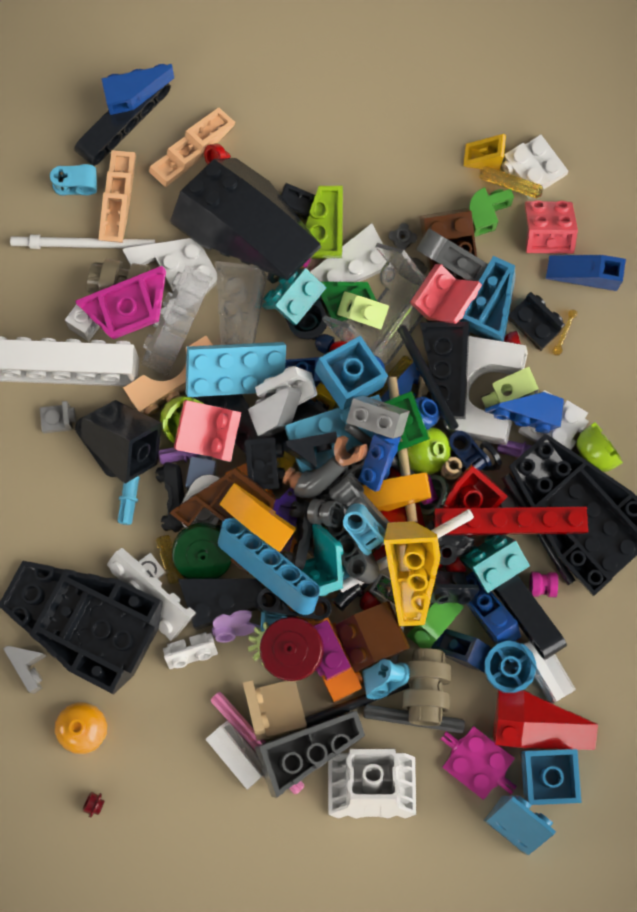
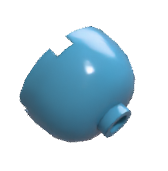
(510, 667)

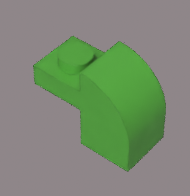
(484, 208)
(437, 620)

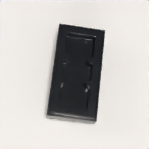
(298, 199)

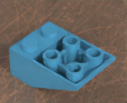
(519, 824)

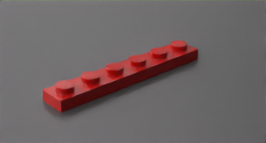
(517, 520)

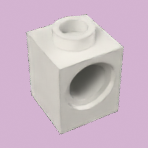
(81, 323)

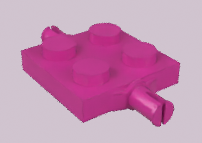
(478, 762)

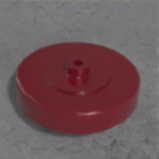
(291, 649)

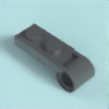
(451, 256)
(350, 492)

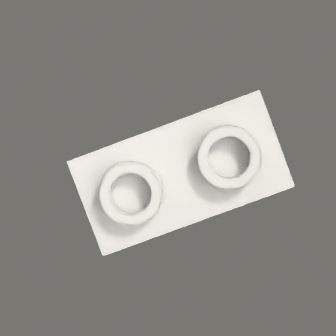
(179, 655)

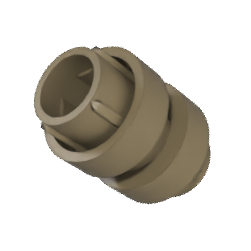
(111, 273)
(426, 699)

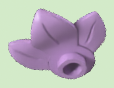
(228, 627)

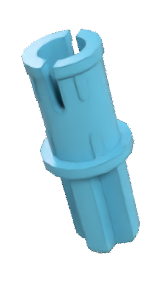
(128, 501)

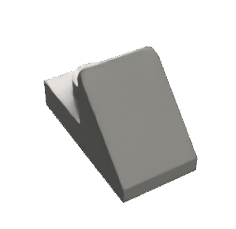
(22, 660)

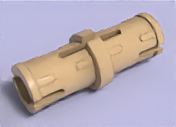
(448, 467)

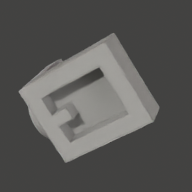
(57, 418)

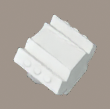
(372, 784)

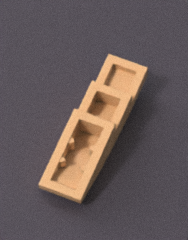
(191, 147)
(117, 196)

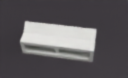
(551, 676)
(236, 754)

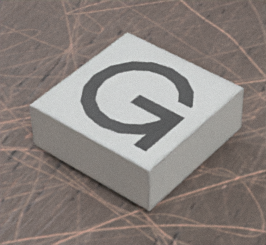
(152, 567)

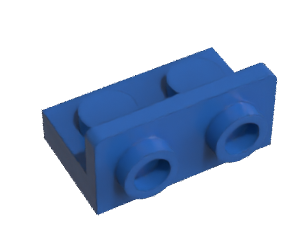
(378, 461)

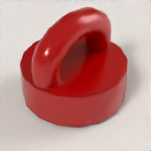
(215, 151)

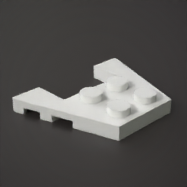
(174, 258)

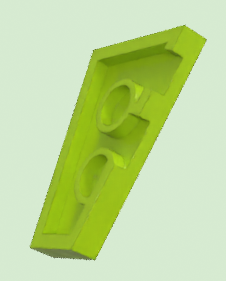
(326, 221)

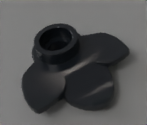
(457, 544)

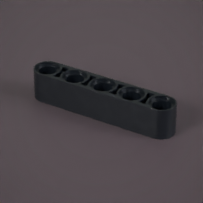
(114, 128)
(530, 617)

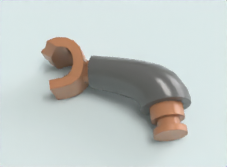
(314, 483)

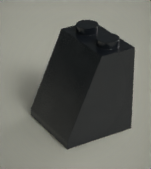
(123, 439)

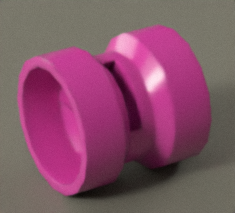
(543, 584)

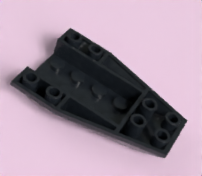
(560, 478)

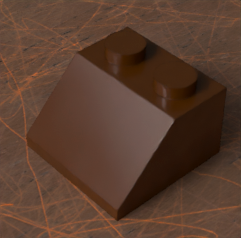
(372, 636)

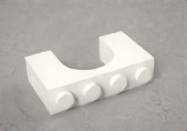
(487, 357)

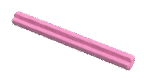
(242, 727)

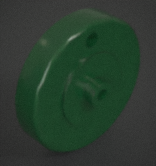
(198, 554)

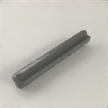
(402, 717)

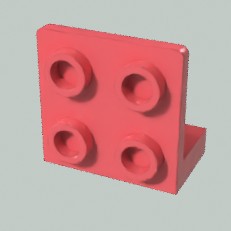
(550, 227)
(444, 297)
(207, 430)

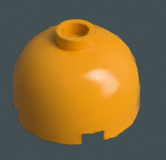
(81, 728)

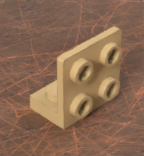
(274, 709)

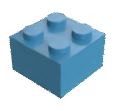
(350, 372)
(551, 777)

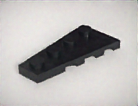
(448, 361)
(236, 402)

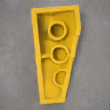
(413, 567)

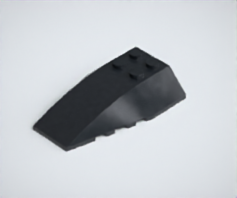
(244, 218)
(84, 621)

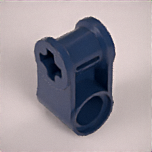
(471, 452)

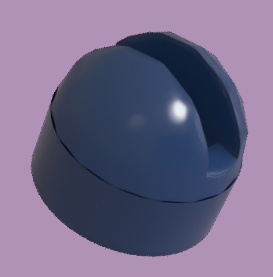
(324, 342)

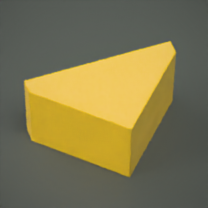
(485, 153)

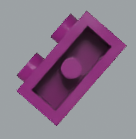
(334, 660)

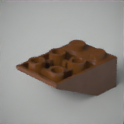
(454, 226)

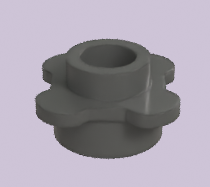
(400, 243)

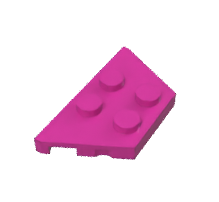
(127, 304)

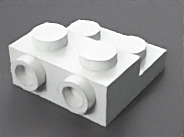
(534, 163)
(572, 421)

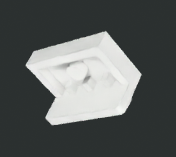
(294, 378)

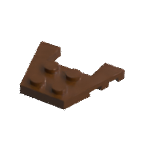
(214, 494)

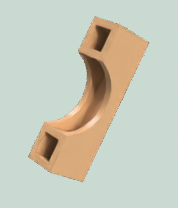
(150, 394)

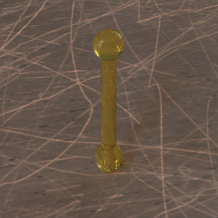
(557, 350)

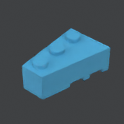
(491, 307)

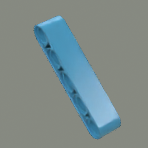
(269, 566)

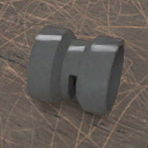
(327, 513)

